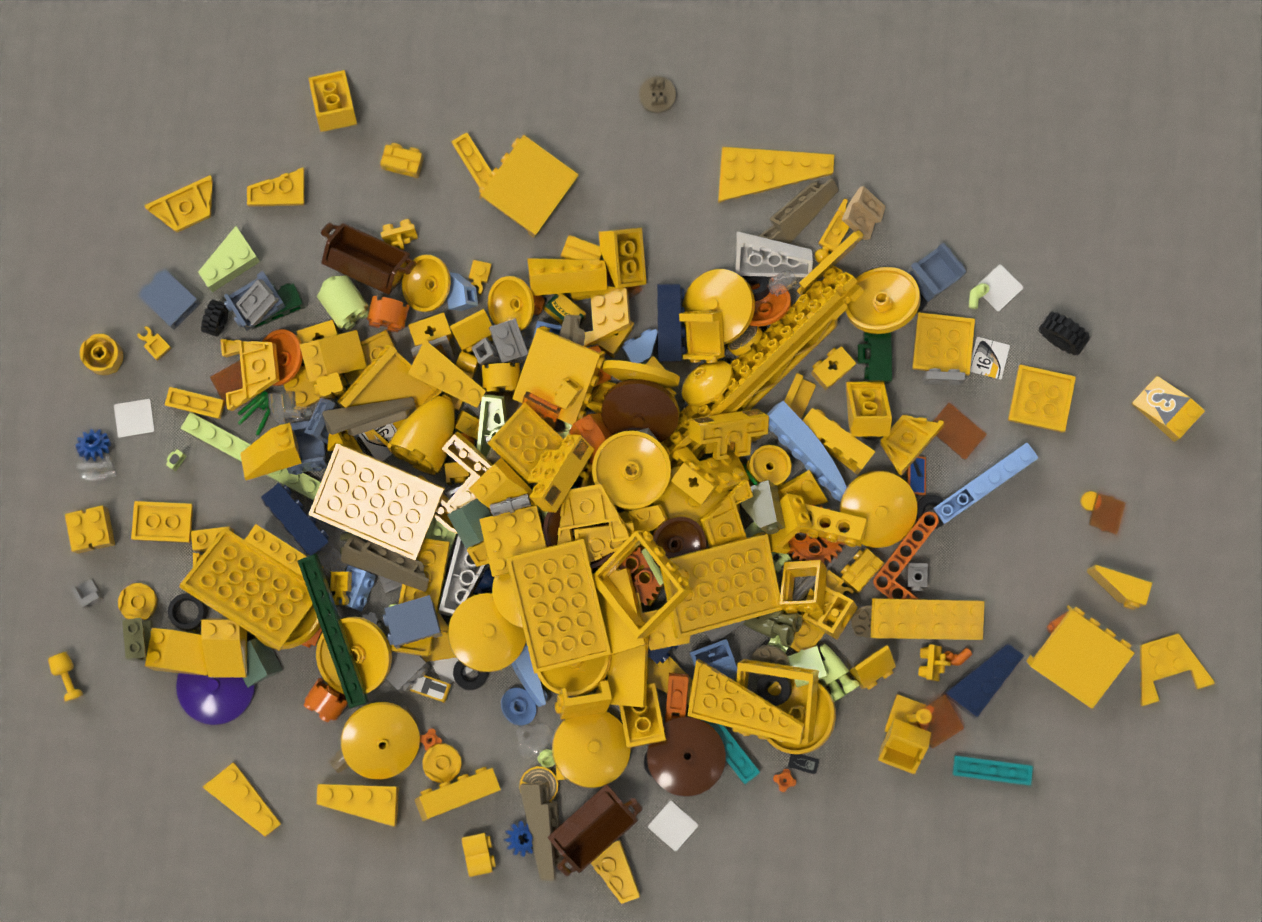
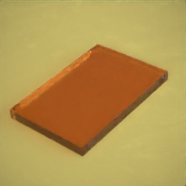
(958, 431)

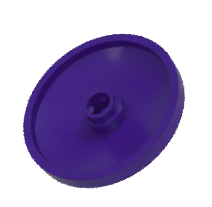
(213, 698)

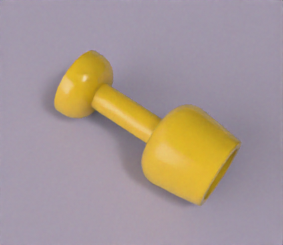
(60, 665)

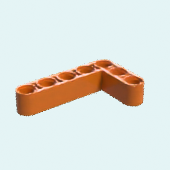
(903, 561)

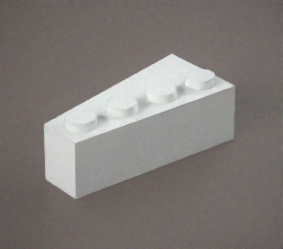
(769, 257)
(460, 579)

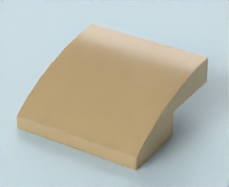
(863, 212)

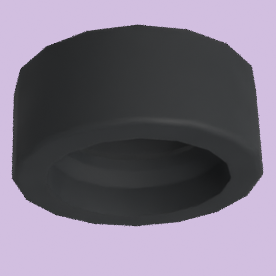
(173, 607)

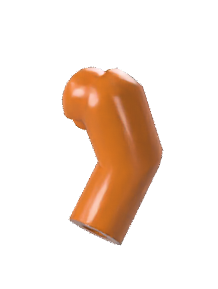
(539, 303)
(958, 659)

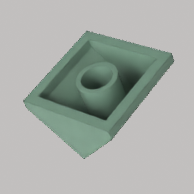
(467, 522)
(260, 663)

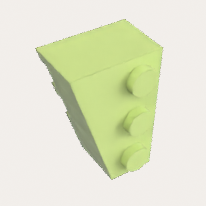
(228, 261)

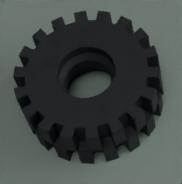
(1064, 333)

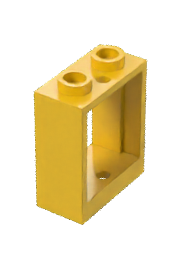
(803, 569)

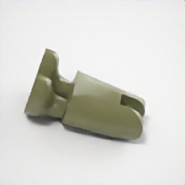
(772, 625)

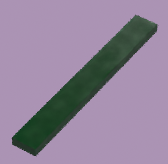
(333, 631)

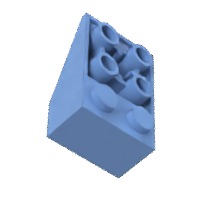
(717, 656)

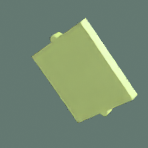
(808, 659)

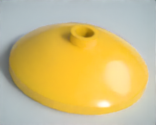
(418, 285)
(509, 300)
(707, 383)

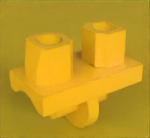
(400, 235)
(936, 662)

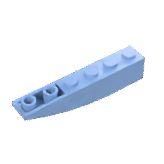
(806, 447)
(985, 483)
(530, 681)

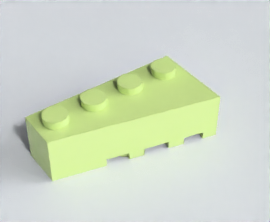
(492, 418)

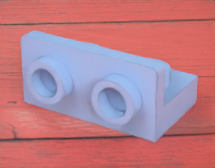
(360, 588)

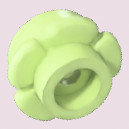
(546, 758)

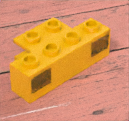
(728, 432)
(558, 472)

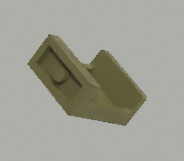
(136, 638)

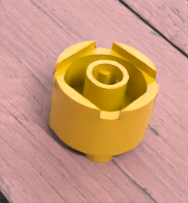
(95, 346)
(500, 376)

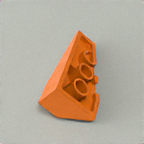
(592, 430)

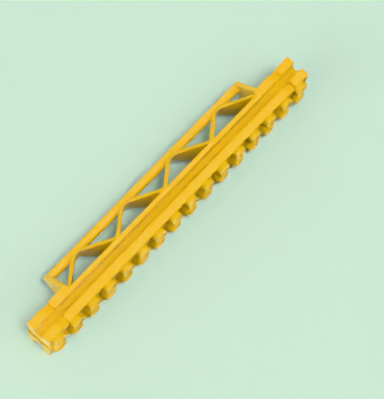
(772, 358)

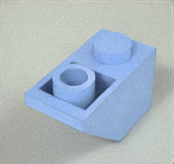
(461, 293)
(642, 348)

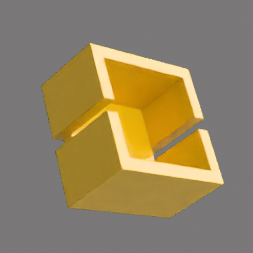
(89, 528)
(904, 746)

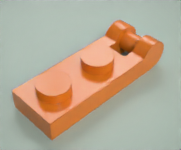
(676, 695)

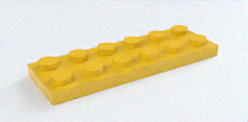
(434, 559)
(927, 619)

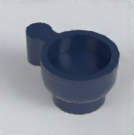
(485, 583)

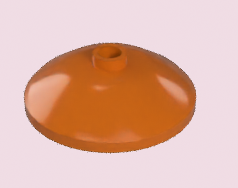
(770, 308)
(288, 354)

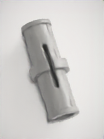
(510, 505)

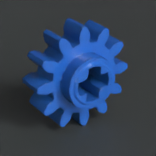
(93, 445)
(515, 842)

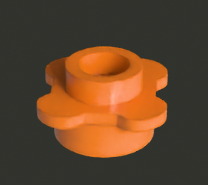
(430, 734)
(784, 785)

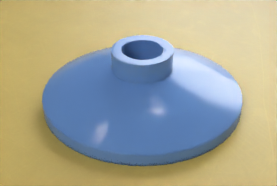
(523, 702)

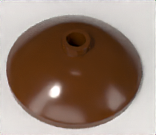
(684, 531)

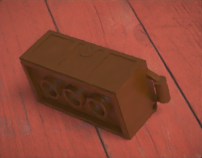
(365, 257)
(593, 829)

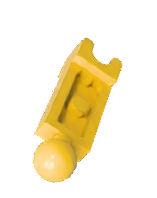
(833, 235)

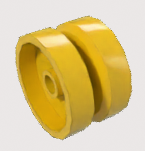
(775, 460)

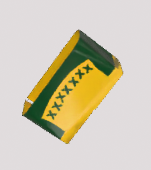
(560, 306)

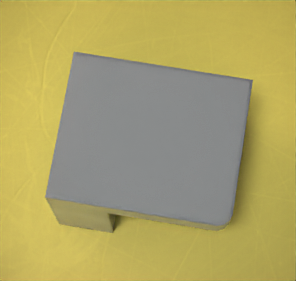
(87, 594)

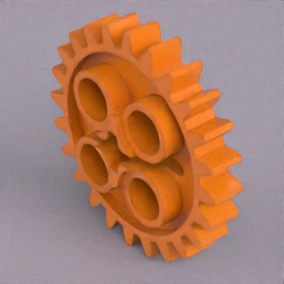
(802, 548)
(644, 589)

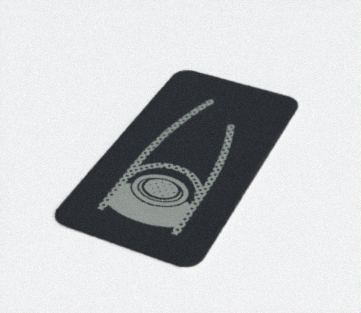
(803, 763)

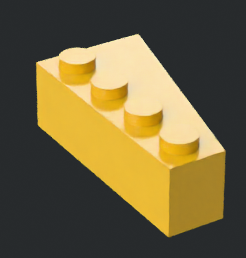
(566, 276)
(444, 375)
(838, 442)
(457, 794)
(368, 802)

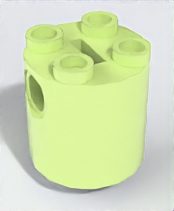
(342, 301)

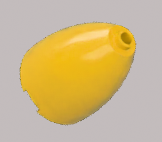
(425, 434)

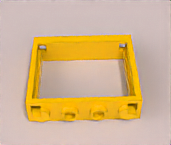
(617, 600)
(811, 675)

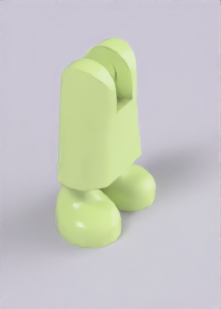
(836, 670)

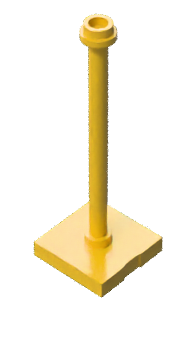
(904, 708)

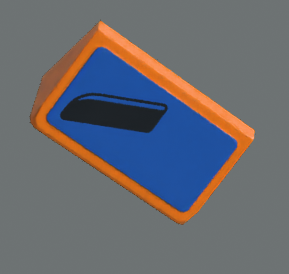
(917, 476)

